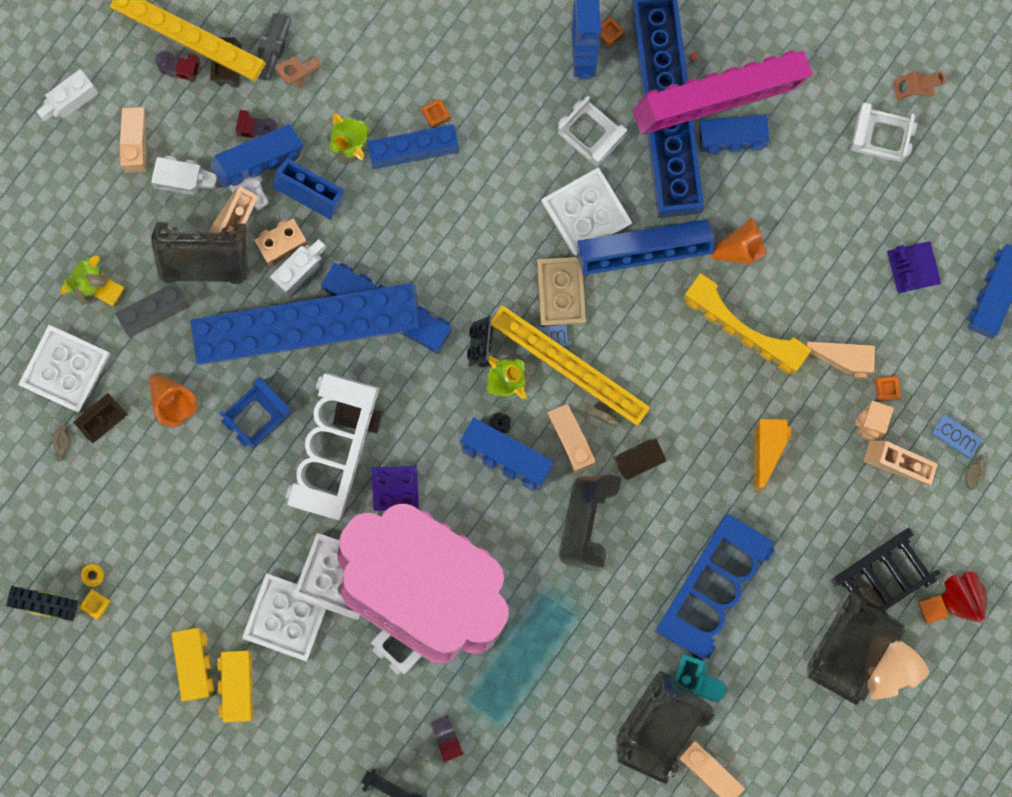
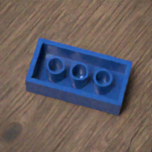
(506, 454)

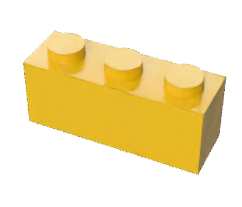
(192, 664)
(236, 686)

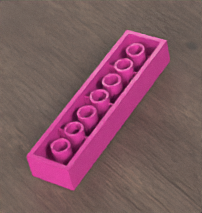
(721, 91)

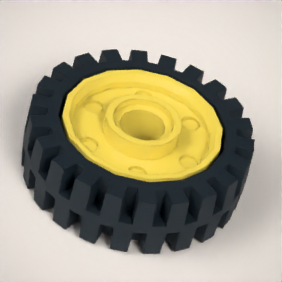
(42, 603)

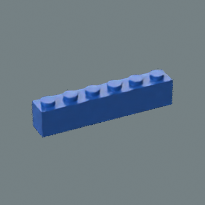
(645, 247)
(342, 281)

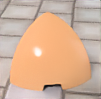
(896, 669)

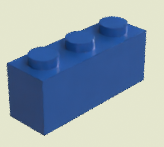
(734, 134)
(308, 188)

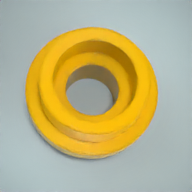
(87, 570)

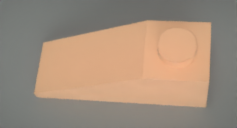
(133, 140)
(235, 210)
(848, 358)
(571, 439)
(900, 461)
(710, 771)

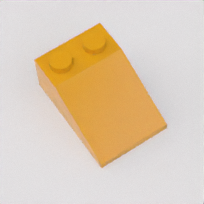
(770, 441)

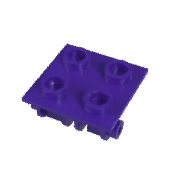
(913, 267)
(394, 486)

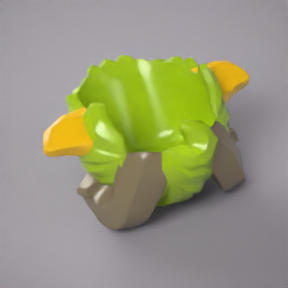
(348, 138)
(85, 280)
(507, 377)

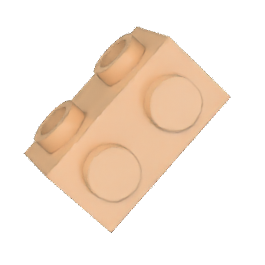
(280, 242)
(873, 421)

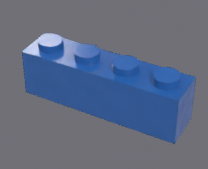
(413, 146)
(256, 156)
(995, 297)

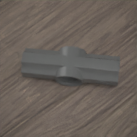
(273, 43)

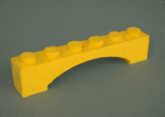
(785, 353)

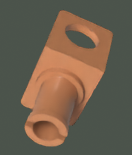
(298, 71)
(919, 84)

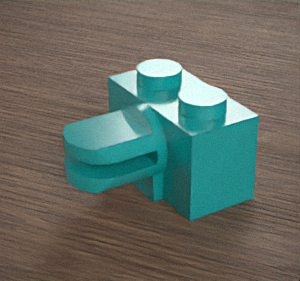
(693, 676)

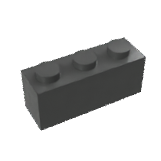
(152, 309)

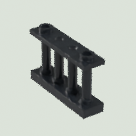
(883, 554)
(373, 780)

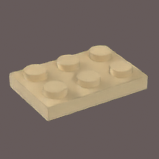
(561, 292)

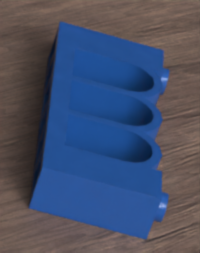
(585, 37)
(742, 538)

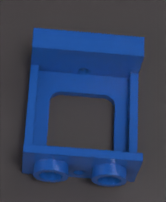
(269, 401)

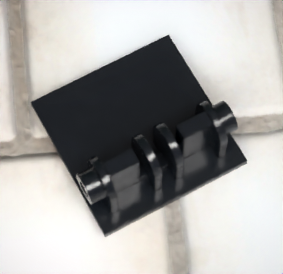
(480, 335)

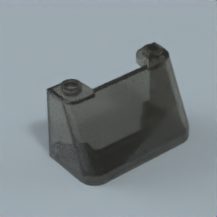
(200, 254)
(575, 544)
(853, 648)
(661, 727)

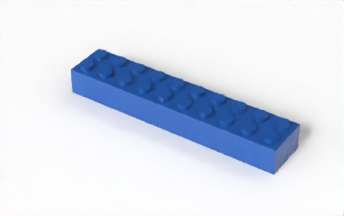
(672, 148)
(306, 324)

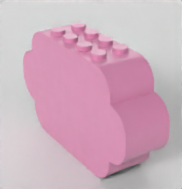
(422, 583)

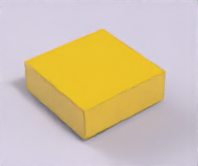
(110, 293)
(95, 604)

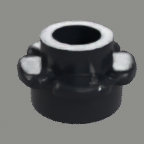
(499, 417)

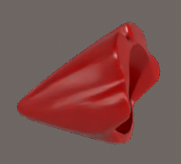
(965, 597)

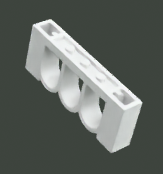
(315, 499)

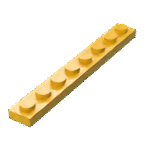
(191, 37)
(569, 365)

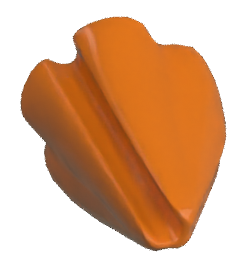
(742, 245)
(171, 401)

